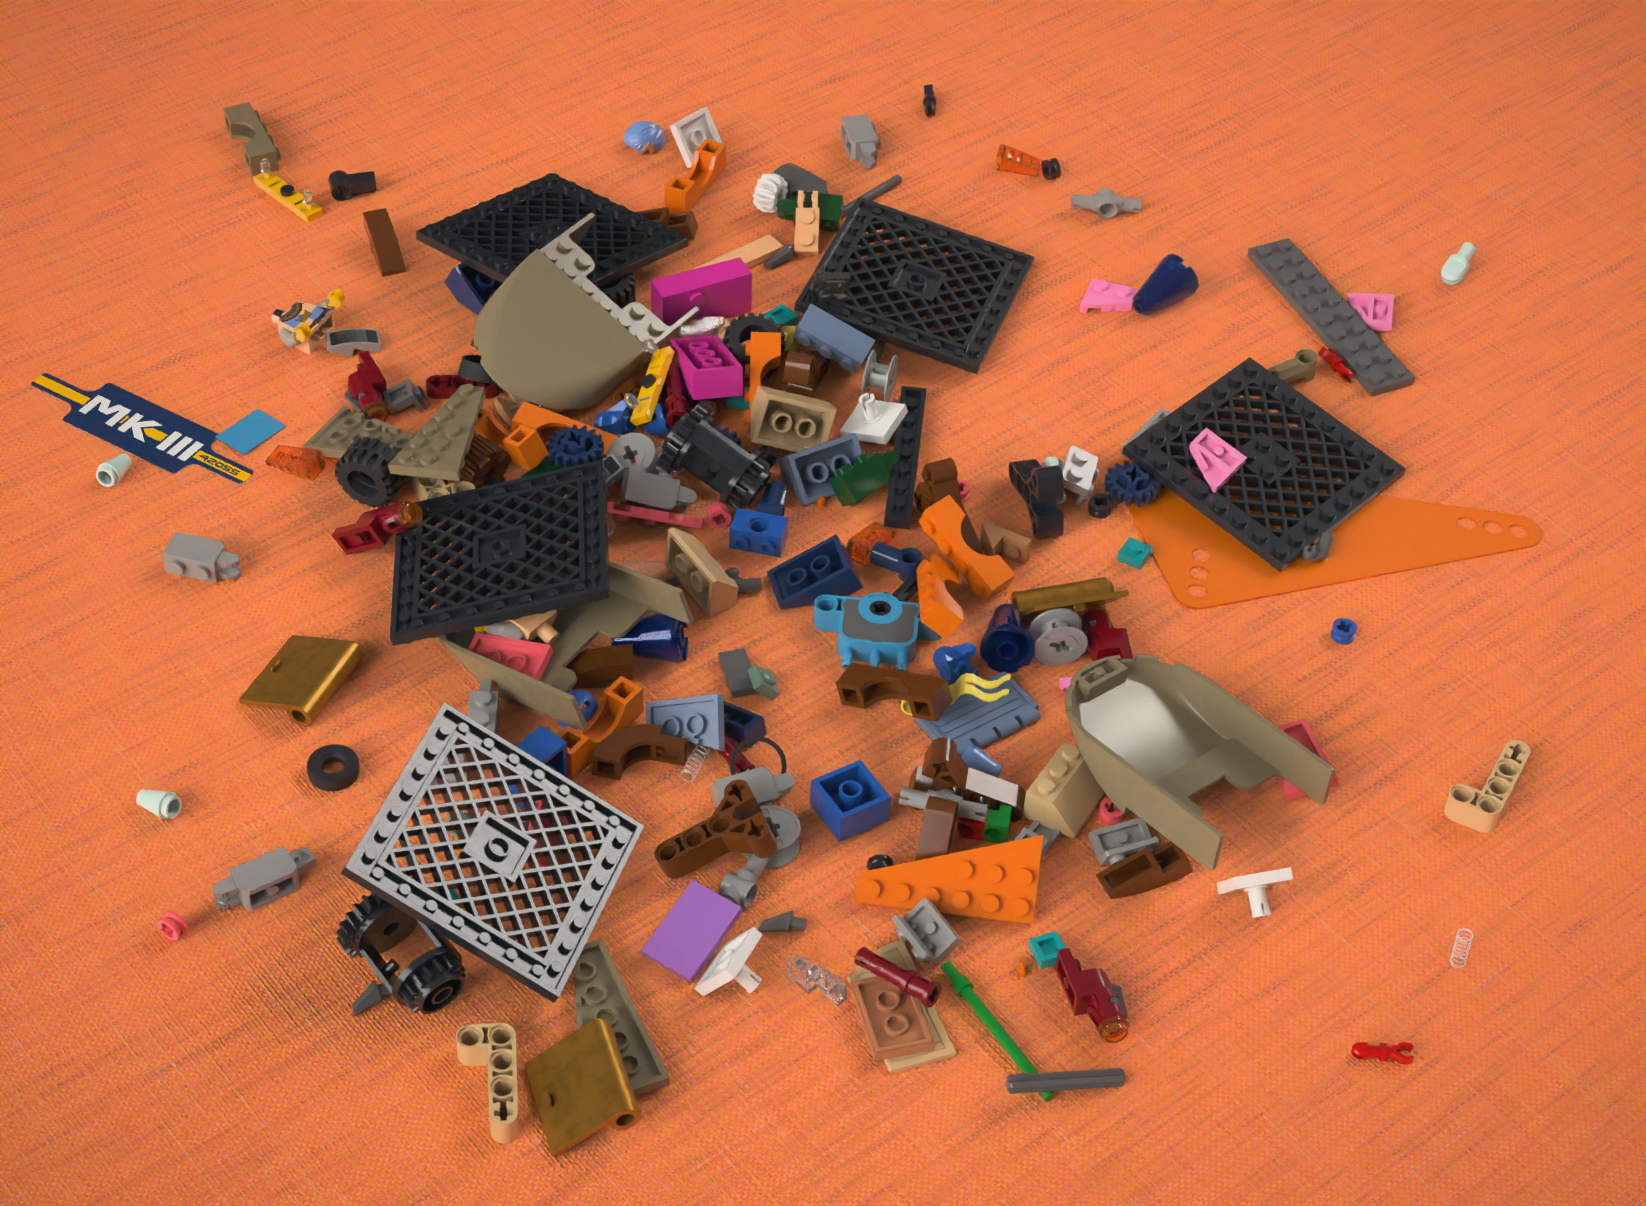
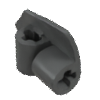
(800, 180)

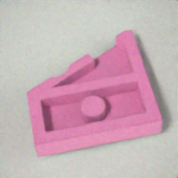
(1374, 309)

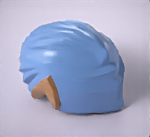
(644, 136)

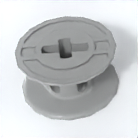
(880, 375)
(638, 447)
(1058, 636)
(786, 831)

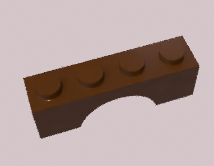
(867, 684)

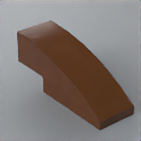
(683, 222)
(383, 242)
(602, 664)
(1145, 871)

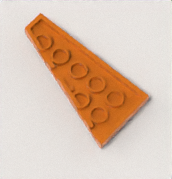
(977, 882)

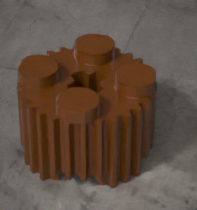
(484, 462)

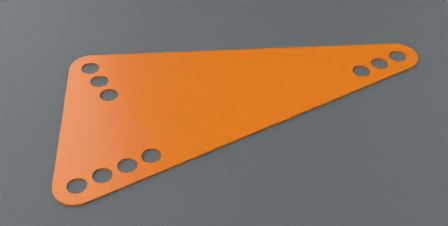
(1375, 541)

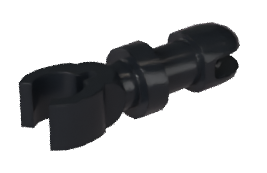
(929, 100)

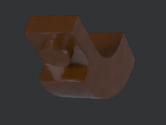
(635, 745)

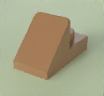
(1004, 542)

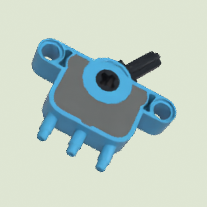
(874, 627)

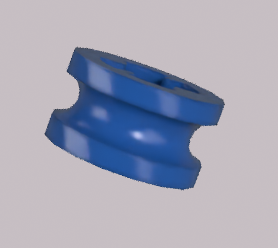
(1344, 625)

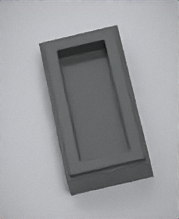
(735, 670)

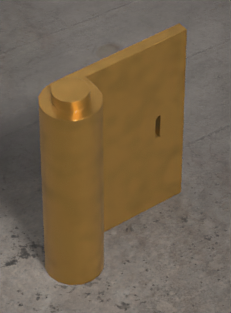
(1069, 595)
(304, 676)
(587, 1086)

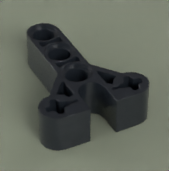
(1039, 489)

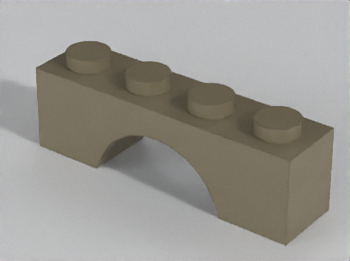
(245, 124)

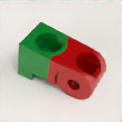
(993, 830)

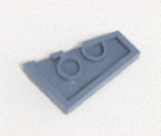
(693, 718)

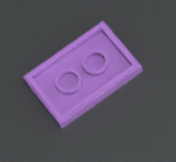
(692, 931)

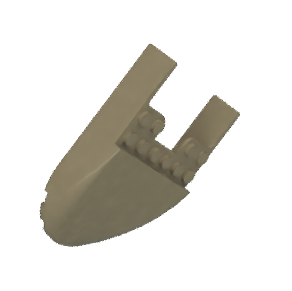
(558, 336)
(629, 601)
(1170, 732)

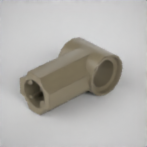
(1298, 368)

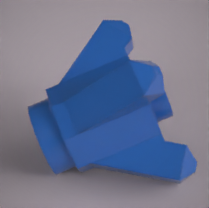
(615, 420)
(955, 661)

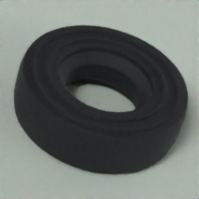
(329, 754)

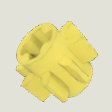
(791, 342)

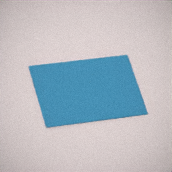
(250, 431)

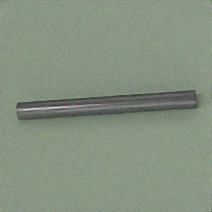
(875, 192)

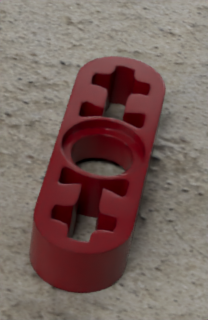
(438, 386)

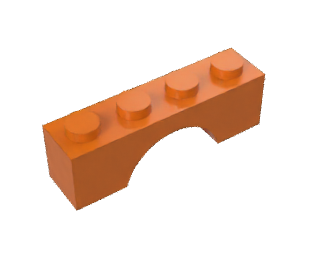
(708, 164)
(764, 356)
(546, 422)
(522, 444)
(984, 573)
(936, 606)
(618, 709)

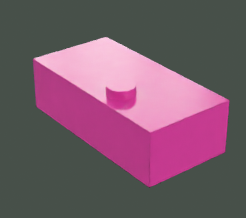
(715, 289)
(707, 367)

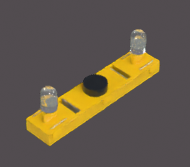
(286, 194)
(651, 384)

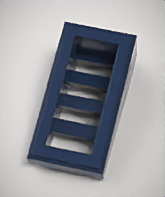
(743, 724)

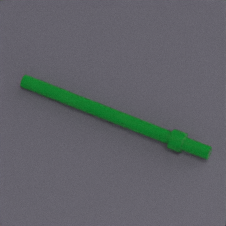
(964, 988)

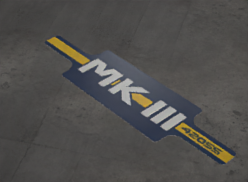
(141, 428)

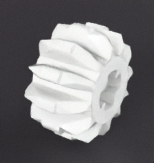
(769, 191)

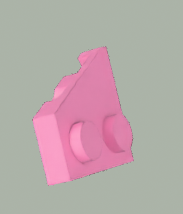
(1107, 297)
(1215, 458)

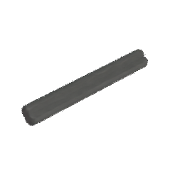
(1065, 1080)

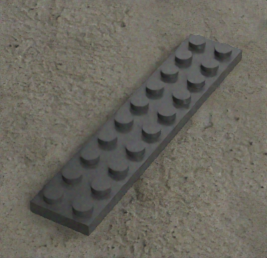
(1330, 317)

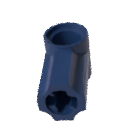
(773, 498)
(901, 561)

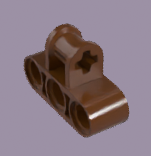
(937, 828)

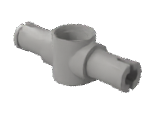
(1106, 203)
(965, 810)
(742, 885)

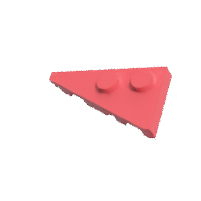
(651, 516)

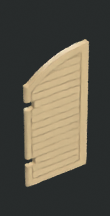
(943, 1048)

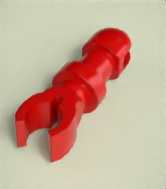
(1336, 363)
(1362, 1050)

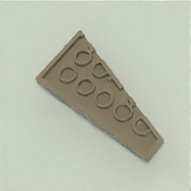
(346, 427)
(444, 440)
(604, 996)

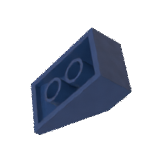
(471, 287)
(813, 573)

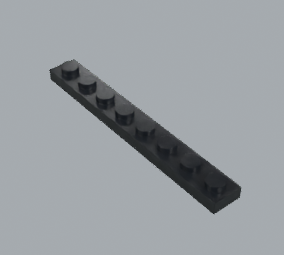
(907, 446)

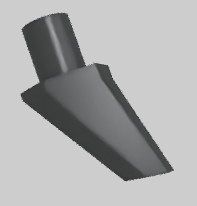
(780, 257)
(783, 923)
(370, 997)

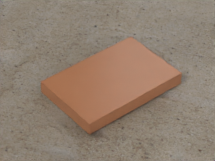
(890, 1019)

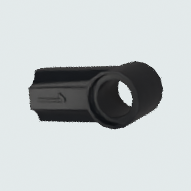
(344, 185)

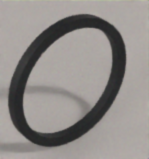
(762, 739)

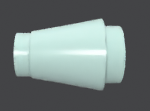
(113, 470)
(161, 803)

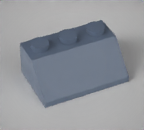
(833, 338)
(809, 470)

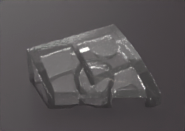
(704, 327)
(810, 976)

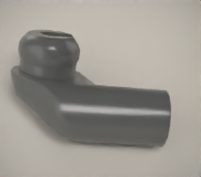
(1320, 551)
(744, 585)

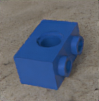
(758, 532)

